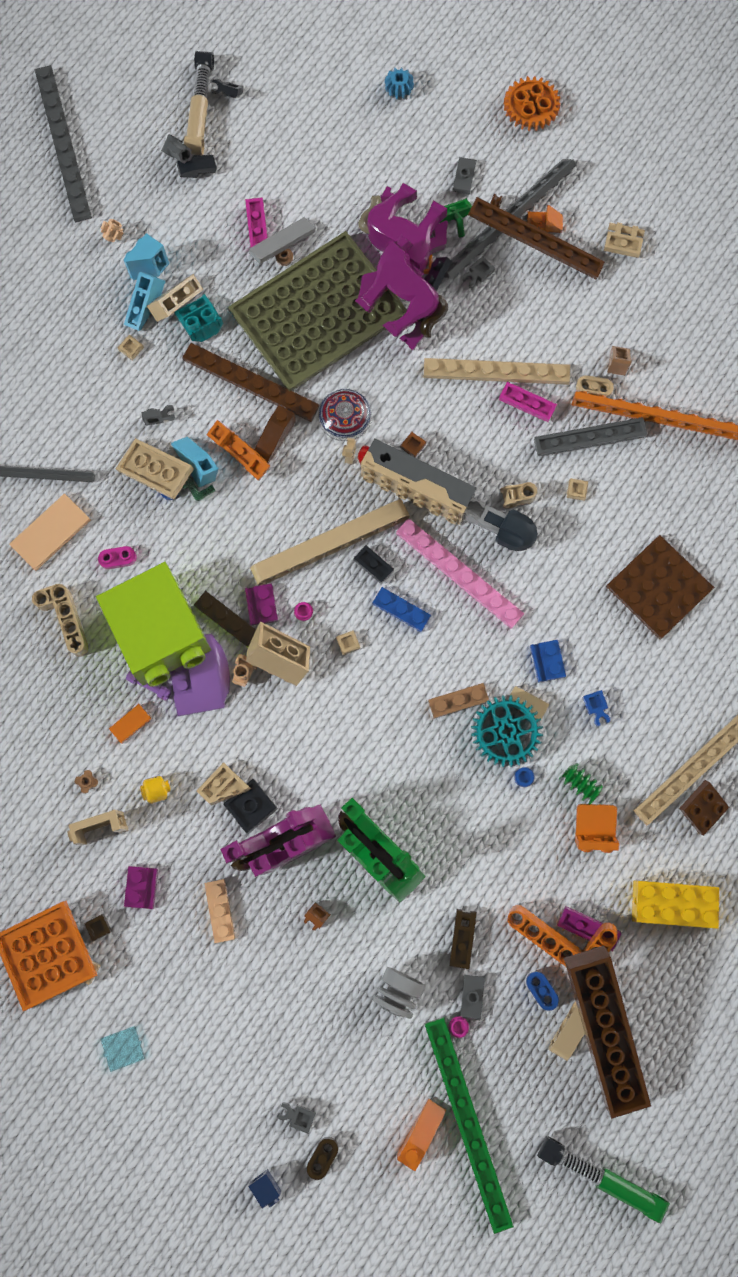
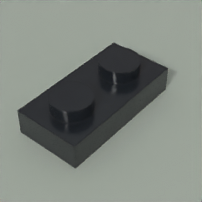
(437, 272)
(373, 564)

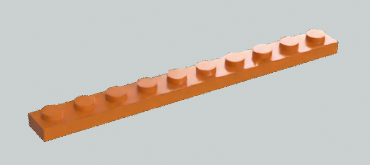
(656, 415)

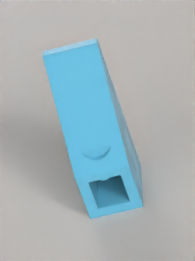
(204, 467)

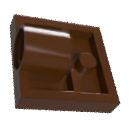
(704, 807)

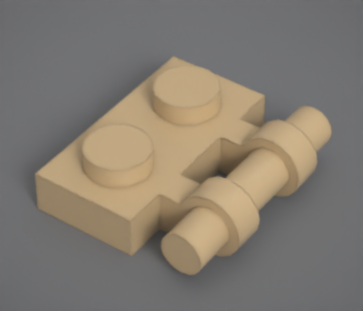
(623, 243)

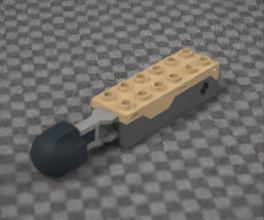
(442, 494)

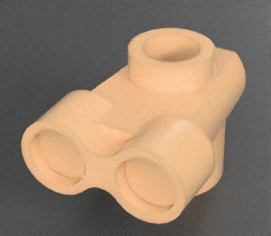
(242, 668)

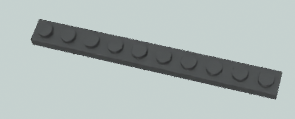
(63, 144)
(518, 208)

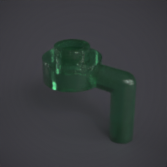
(195, 493)

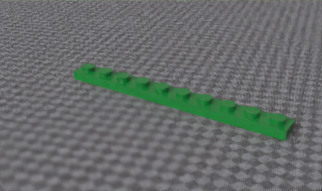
(469, 1125)

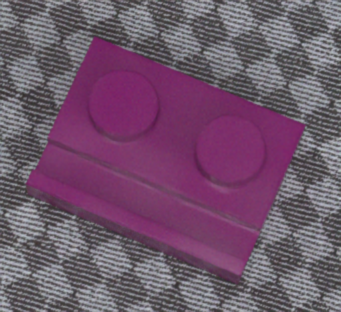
(261, 604)
(141, 887)

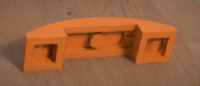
(239, 449)

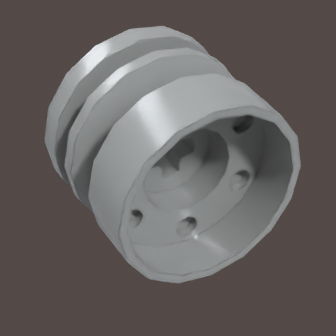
(398, 993)

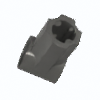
(175, 149)

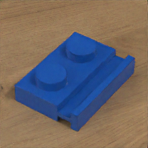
(548, 661)

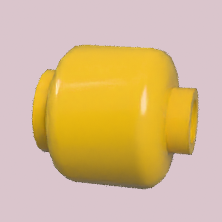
(154, 789)

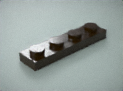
(225, 618)

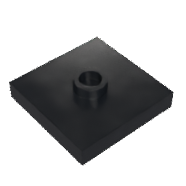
(250, 807)

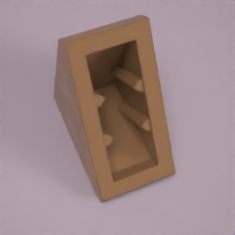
(619, 360)

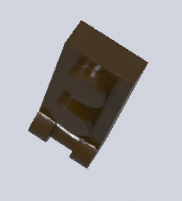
(462, 939)

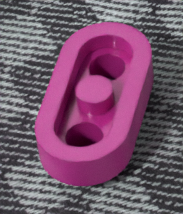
(116, 557)

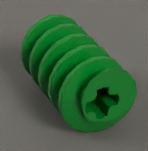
(581, 783)

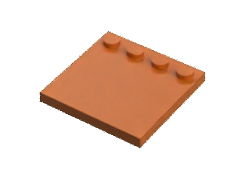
(45, 956)

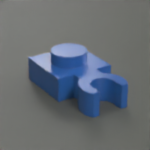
(596, 704)

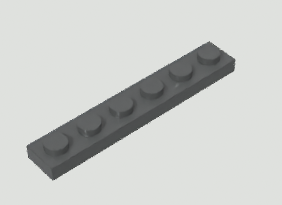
(590, 436)

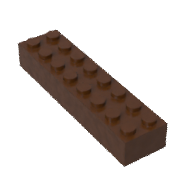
(607, 1031)

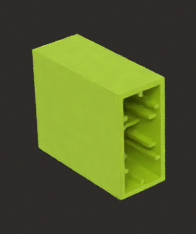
(154, 625)

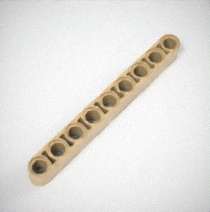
(329, 542)

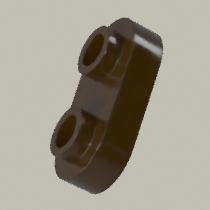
(322, 1157)

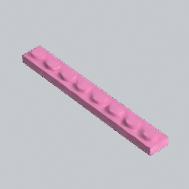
(460, 573)

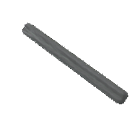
(49, 474)

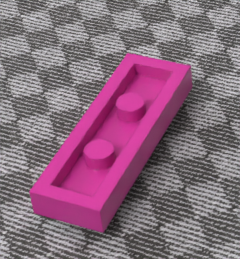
(256, 220)
(527, 402)

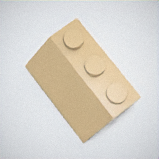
(278, 654)

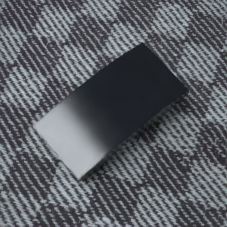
(197, 165)

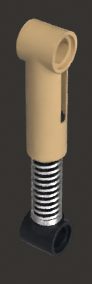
(198, 107)

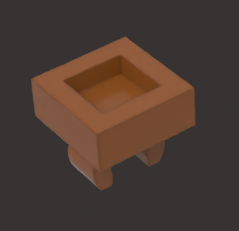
(413, 444)
(316, 915)

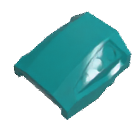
(200, 319)

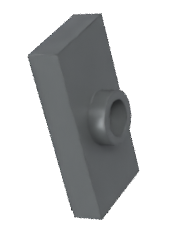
(464, 175)
(472, 996)

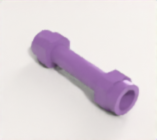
(161, 692)

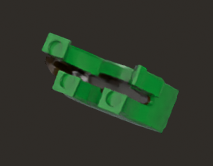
(377, 852)

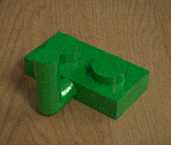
(457, 211)

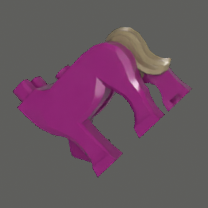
(383, 225)

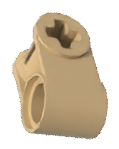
(516, 494)

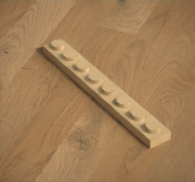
(496, 371)
(688, 773)

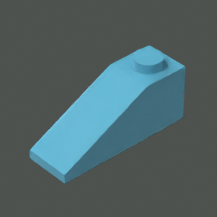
(145, 291)

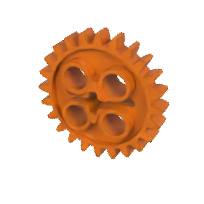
(534, 97)

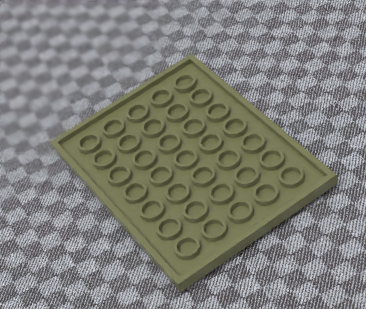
(311, 314)

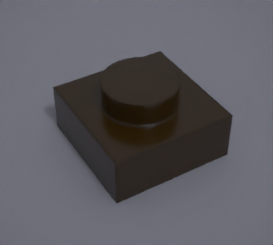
(98, 927)

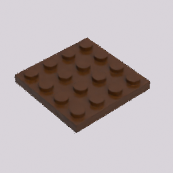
(660, 587)

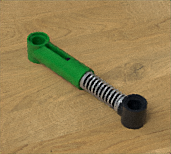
(605, 1180)

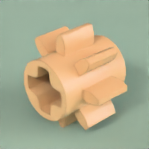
(112, 230)

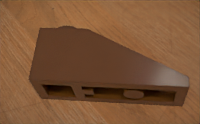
(275, 432)

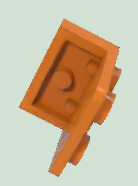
(596, 828)

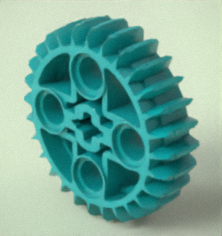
(509, 739)

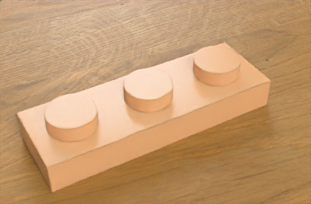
(219, 911)

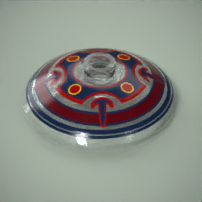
(346, 424)

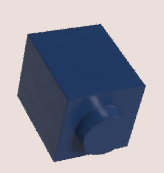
(265, 1189)

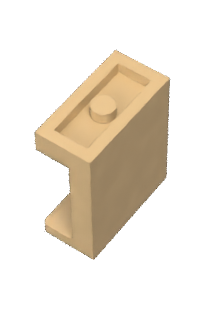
(78, 829)

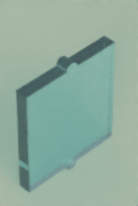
(122, 1048)

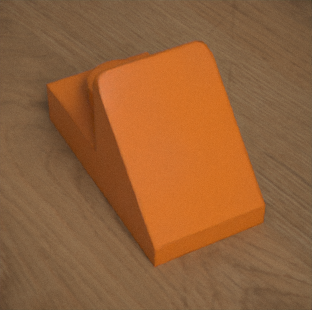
(548, 221)

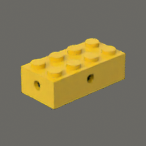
(675, 904)

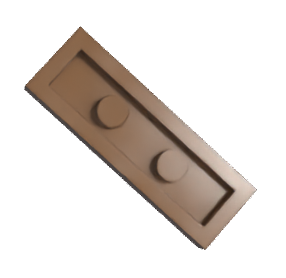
(458, 700)

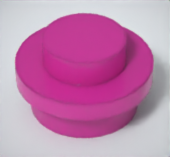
(303, 611)
(458, 1027)

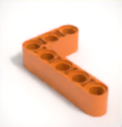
(562, 943)

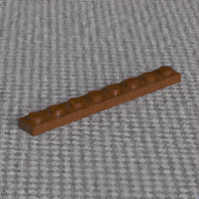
(536, 238)
(250, 382)

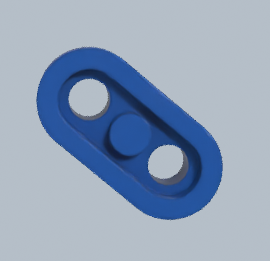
(541, 990)

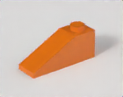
(421, 1135)

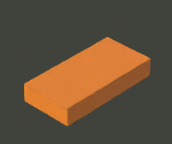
(130, 723)

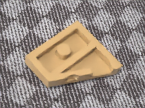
(222, 785)

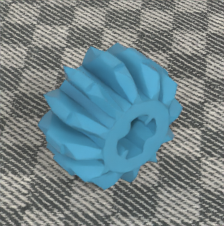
(399, 83)

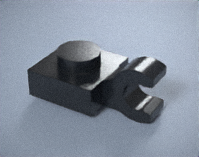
(231, 90)

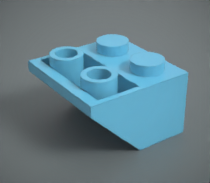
(146, 257)

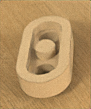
(594, 385)

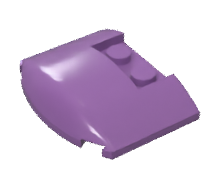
(202, 686)

